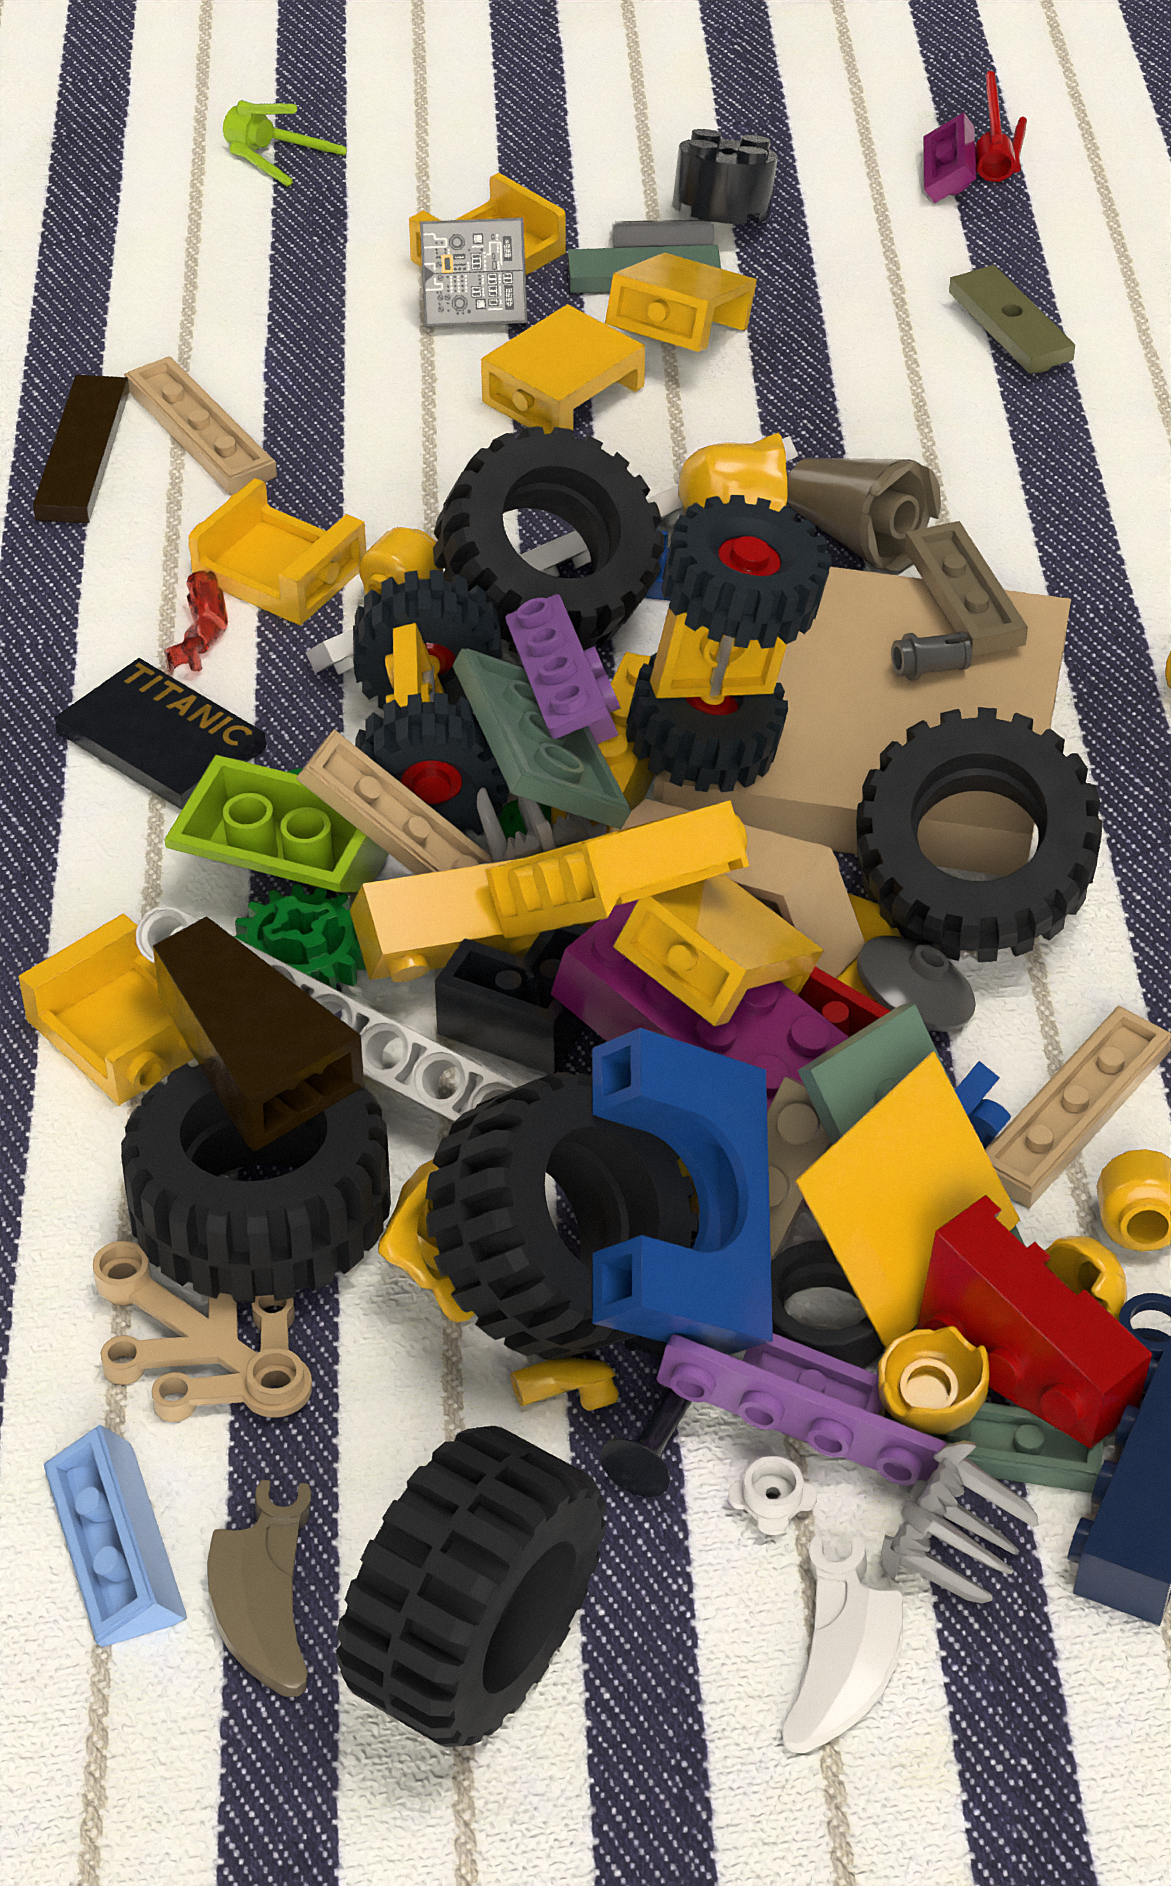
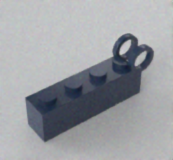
(1128, 1545)

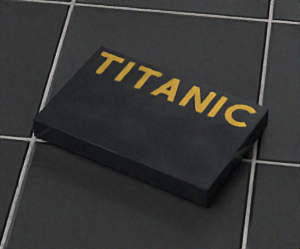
(157, 730)

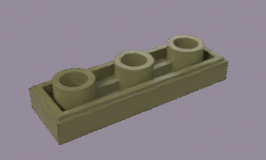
(1012, 319)

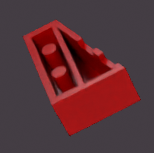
(1043, 1342)

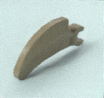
(253, 1591)

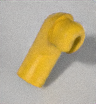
(560, 1376)

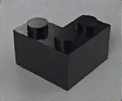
(507, 1001)

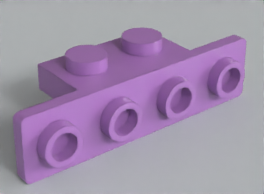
(564, 678)
(804, 1397)

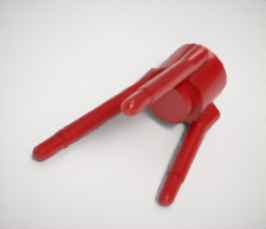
(995, 152)

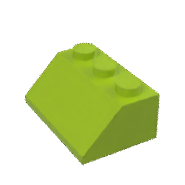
(273, 827)

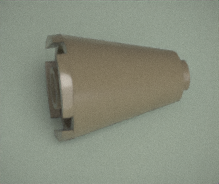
(866, 503)

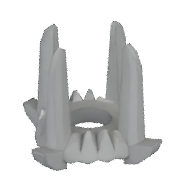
(540, 834)
(925, 1519)

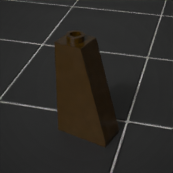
(255, 1033)

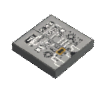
(473, 272)

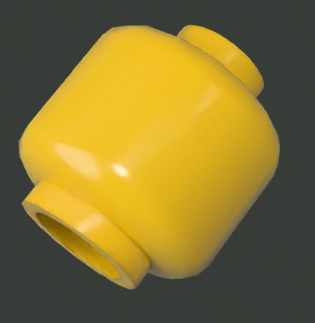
(394, 554)
(1136, 1200)

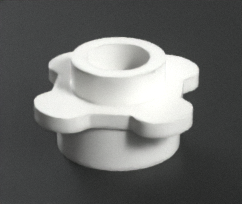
(777, 1477)

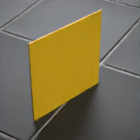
(894, 1185)

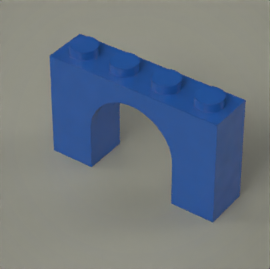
(717, 1124)

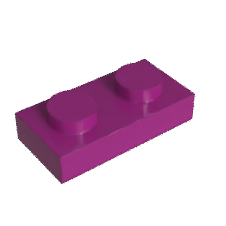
(949, 158)

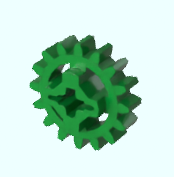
(306, 934)

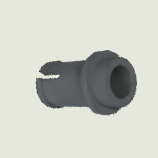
(916, 655)

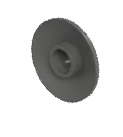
(913, 973)

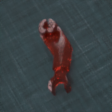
(209, 619)

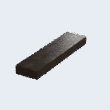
(81, 449)

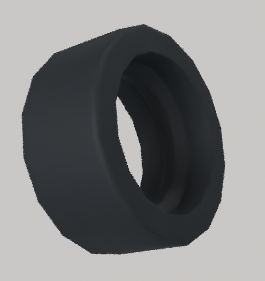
(816, 1266)

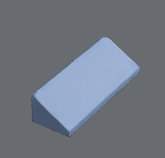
(113, 1538)

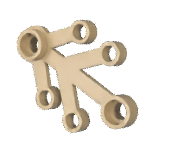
(200, 1343)

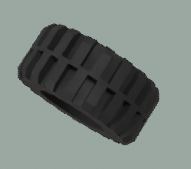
(576, 484)
(989, 758)
(497, 1222)
(261, 1232)
(470, 1585)

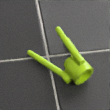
(250, 129)

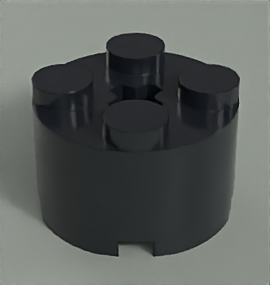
(725, 177)

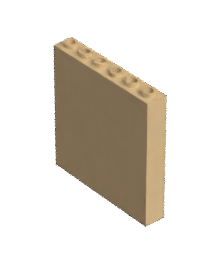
(853, 704)

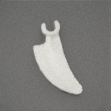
(851, 1649)

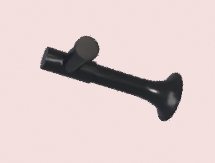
(638, 1462)

